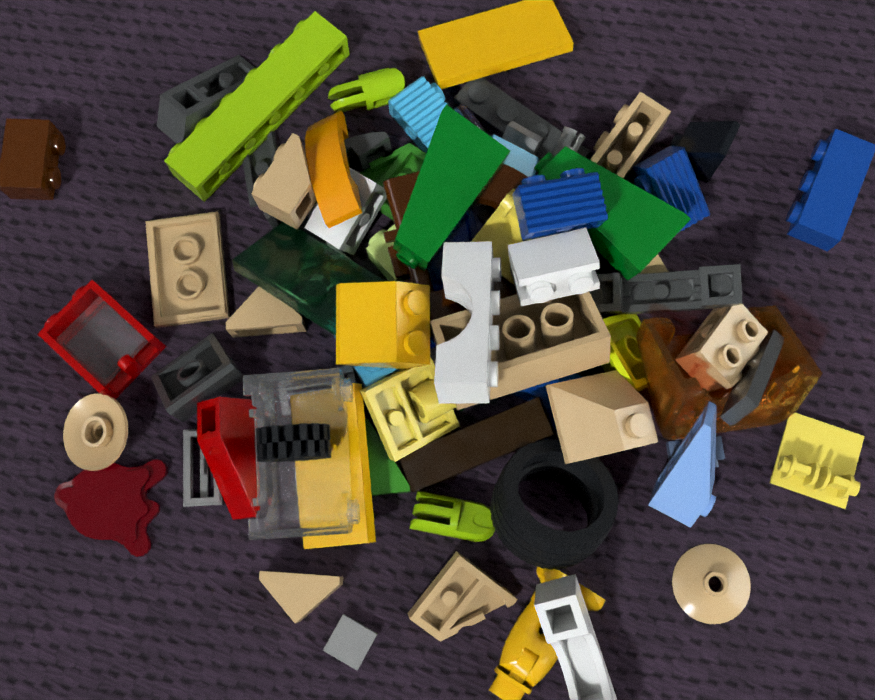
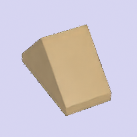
(264, 316)
(299, 592)

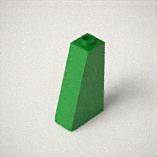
(450, 181)
(636, 221)

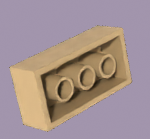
(538, 340)

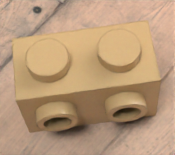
(722, 347)

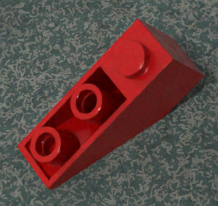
(229, 449)

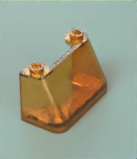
(679, 398)

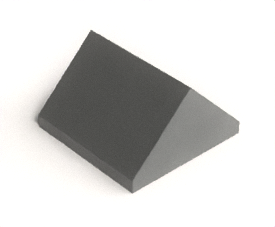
(196, 376)

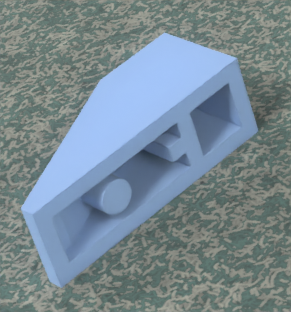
(688, 478)

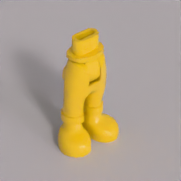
(526, 654)

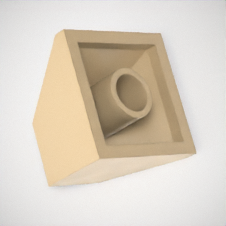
(599, 416)

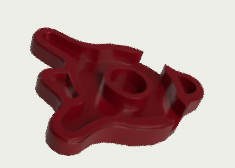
(114, 503)

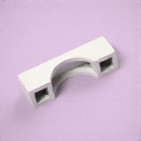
(465, 363)
(572, 636)

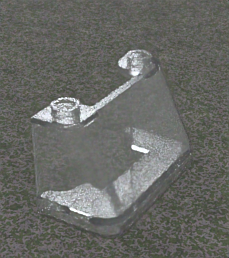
(309, 494)

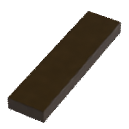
(477, 444)

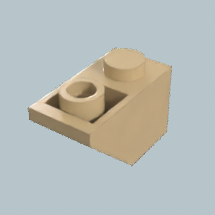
(286, 186)

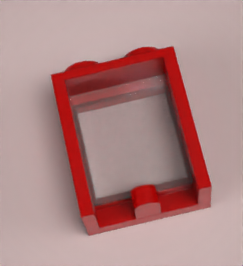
(101, 340)

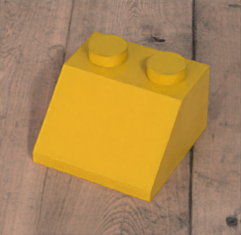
(383, 324)

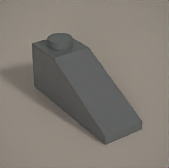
(199, 97)

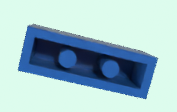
(830, 189)

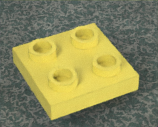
(408, 410)

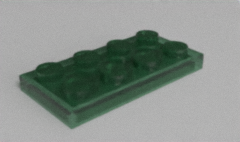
(300, 272)

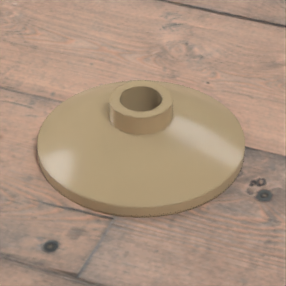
(84, 428)
(692, 587)

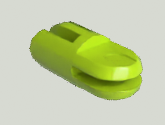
(369, 90)
(464, 518)

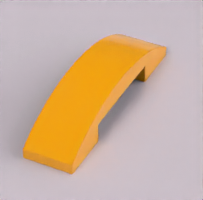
(329, 170)

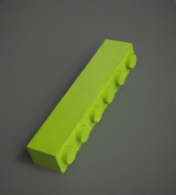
(258, 106)

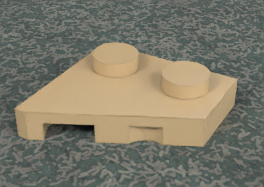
(458, 599)

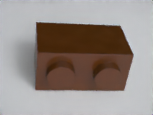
(31, 159)

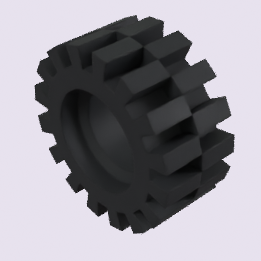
(293, 442)

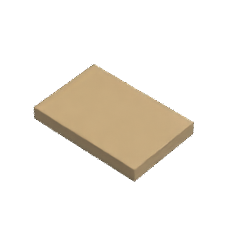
(187, 269)

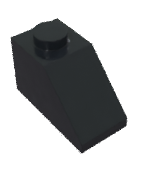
(706, 145)

